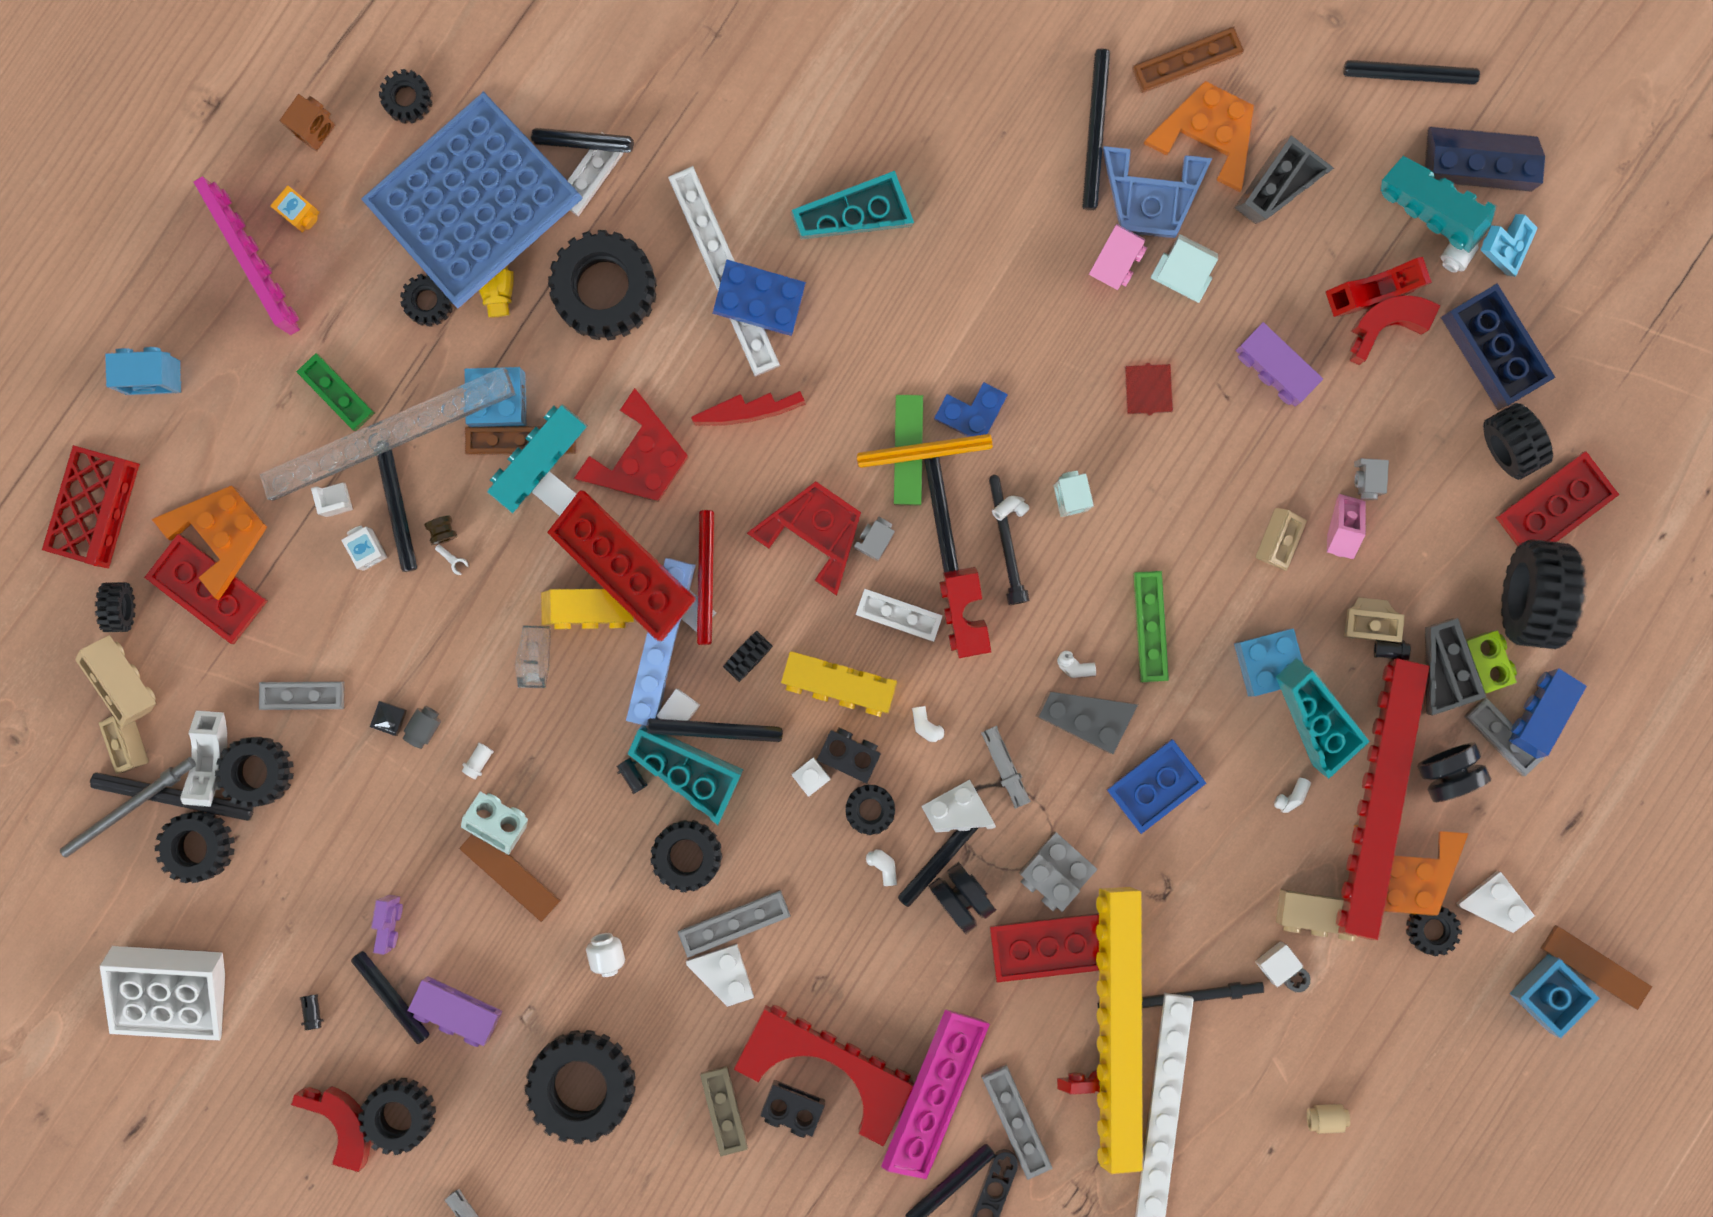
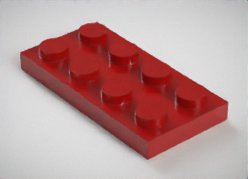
(1559, 502)
(178, 577)
(1045, 947)

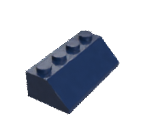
(1485, 158)

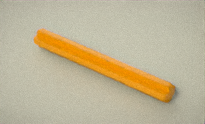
(924, 450)

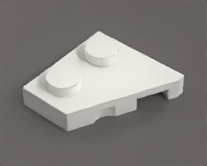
(958, 810)

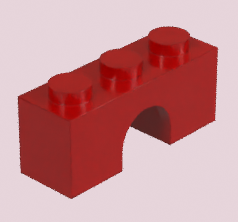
(968, 636)

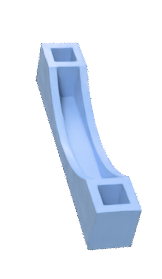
(656, 658)

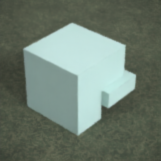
(1186, 268)

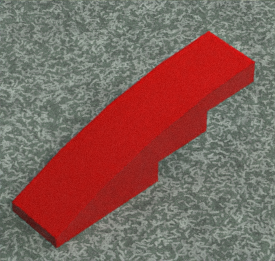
(736, 411)

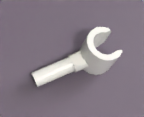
(451, 558)

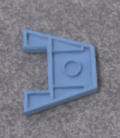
(1149, 204)

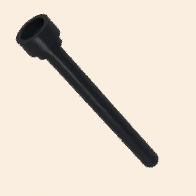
(1017, 592)

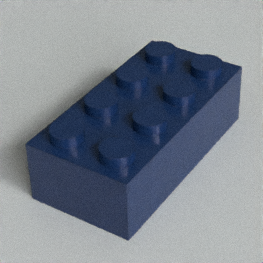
(1498, 347)

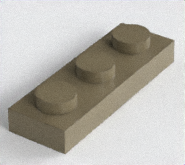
(724, 1111)

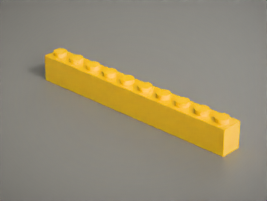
(1120, 1029)

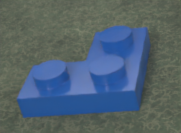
(972, 419)

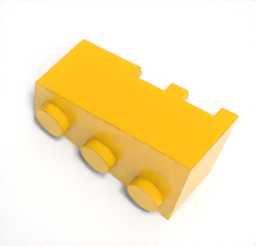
(582, 607)

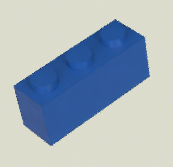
(1546, 713)

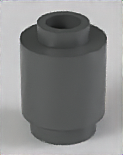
(421, 727)

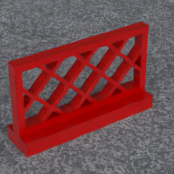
(109, 511)

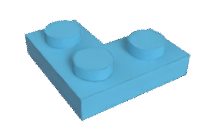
(1510, 247)

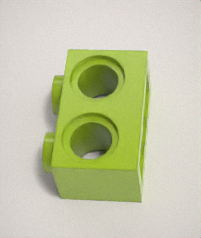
(1496, 658)

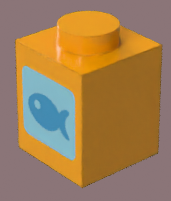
(295, 209)

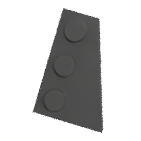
(1282, 178)
(1451, 673)
(1090, 719)

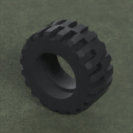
(588, 252)
(1543, 594)
(559, 1117)

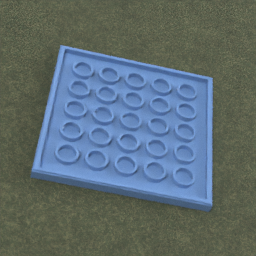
(471, 199)

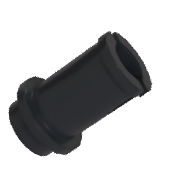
(1392, 650)
(631, 775)
(311, 1012)

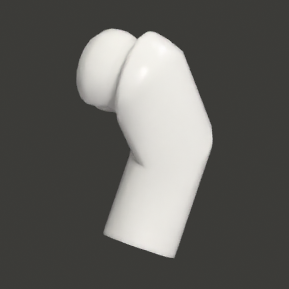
(1010, 504)
(1073, 667)
(924, 727)
(1297, 797)
(885, 864)

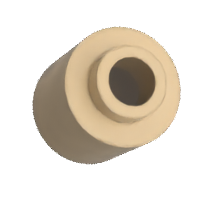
(1328, 1118)

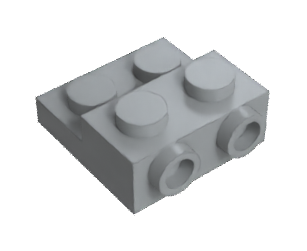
(1057, 872)

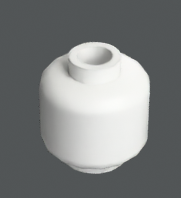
(605, 954)

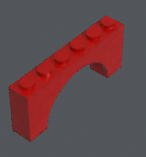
(880, 1088)

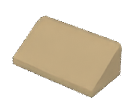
(1281, 538)
(123, 745)

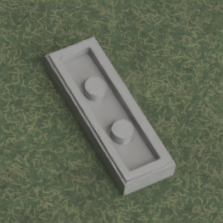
(301, 695)
(1497, 732)

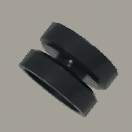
(1454, 772)
(962, 897)

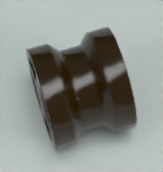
(440, 530)

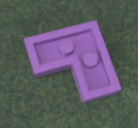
(384, 920)

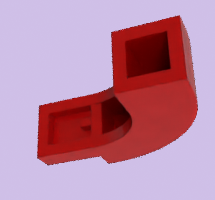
(1370, 291)
(1405, 311)
(344, 1114)

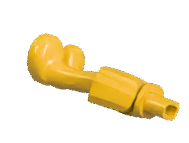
(497, 293)

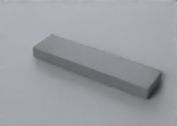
(734, 923)
(1016, 1122)

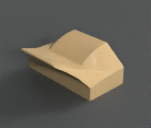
(1374, 621)

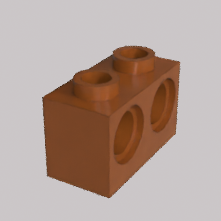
(308, 121)

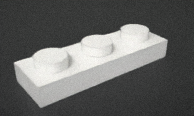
(591, 174)
(899, 615)

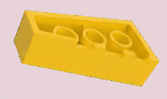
(838, 682)

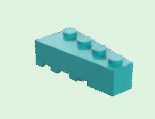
(1438, 203)
(859, 209)
(537, 457)
(1322, 722)
(688, 770)

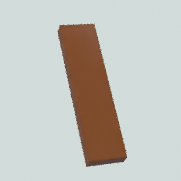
(1187, 59)
(499, 440)
(511, 877)
(1596, 967)

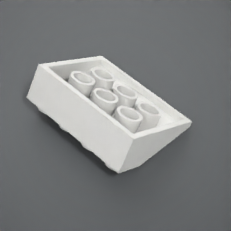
(164, 992)

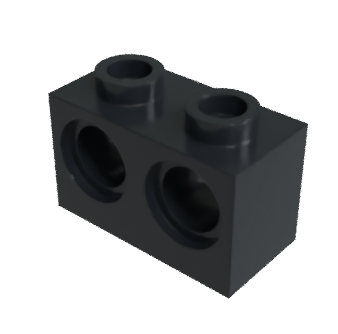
(845, 762)
(796, 1101)

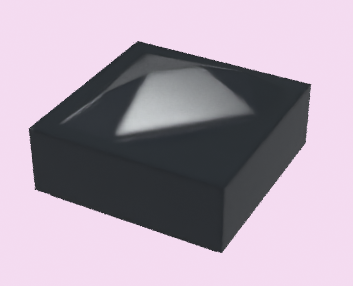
(388, 718)

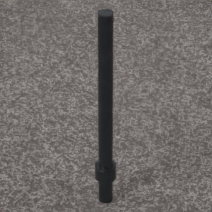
(1233, 990)

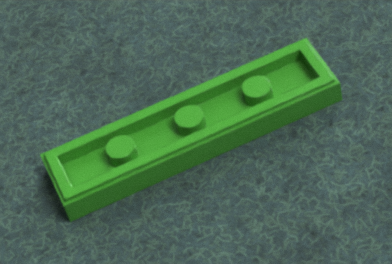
(908, 432)
(1150, 626)

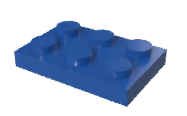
(758, 297)
(1156, 786)

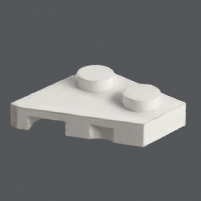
(1497, 903)
(723, 974)

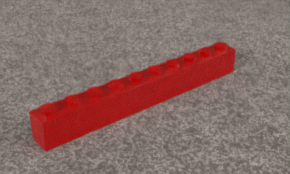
(1383, 799)

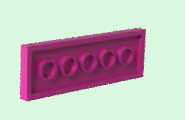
(245, 252)
(935, 1095)

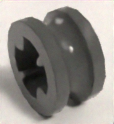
(1300, 986)

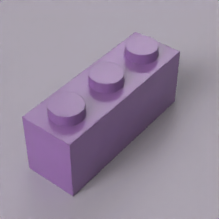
(1278, 365)
(454, 1011)

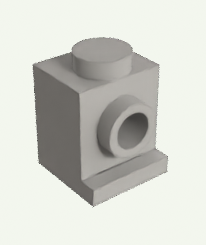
(1371, 478)
(875, 538)

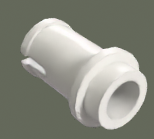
(477, 761)

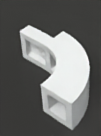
(208, 740)

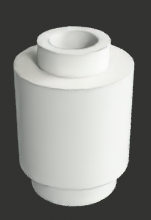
(1456, 259)

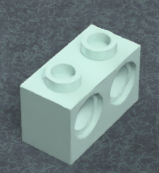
(1073, 494)
(490, 828)

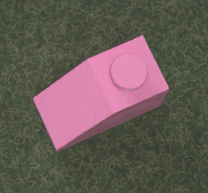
(1347, 527)

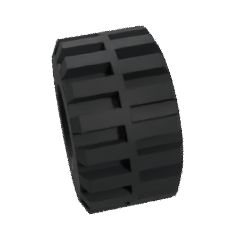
(1518, 441)
(232, 771)
(172, 847)
(669, 873)
(381, 1132)

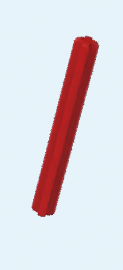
(705, 577)

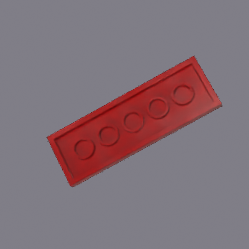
(621, 565)

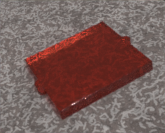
(1148, 389)

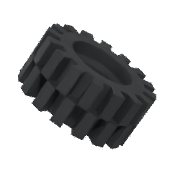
(397, 82)
(411, 307)
(115, 607)
(747, 656)
(866, 826)
(1438, 946)

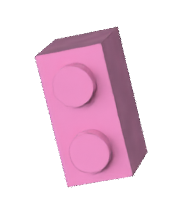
(1117, 257)

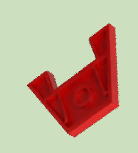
(648, 461)
(822, 522)

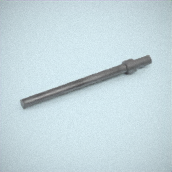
(167, 778)

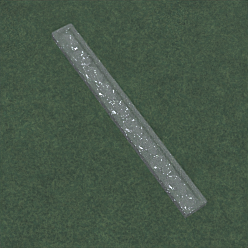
(387, 434)

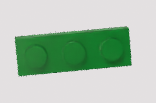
(335, 392)

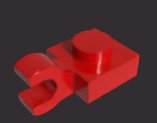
(1078, 1084)

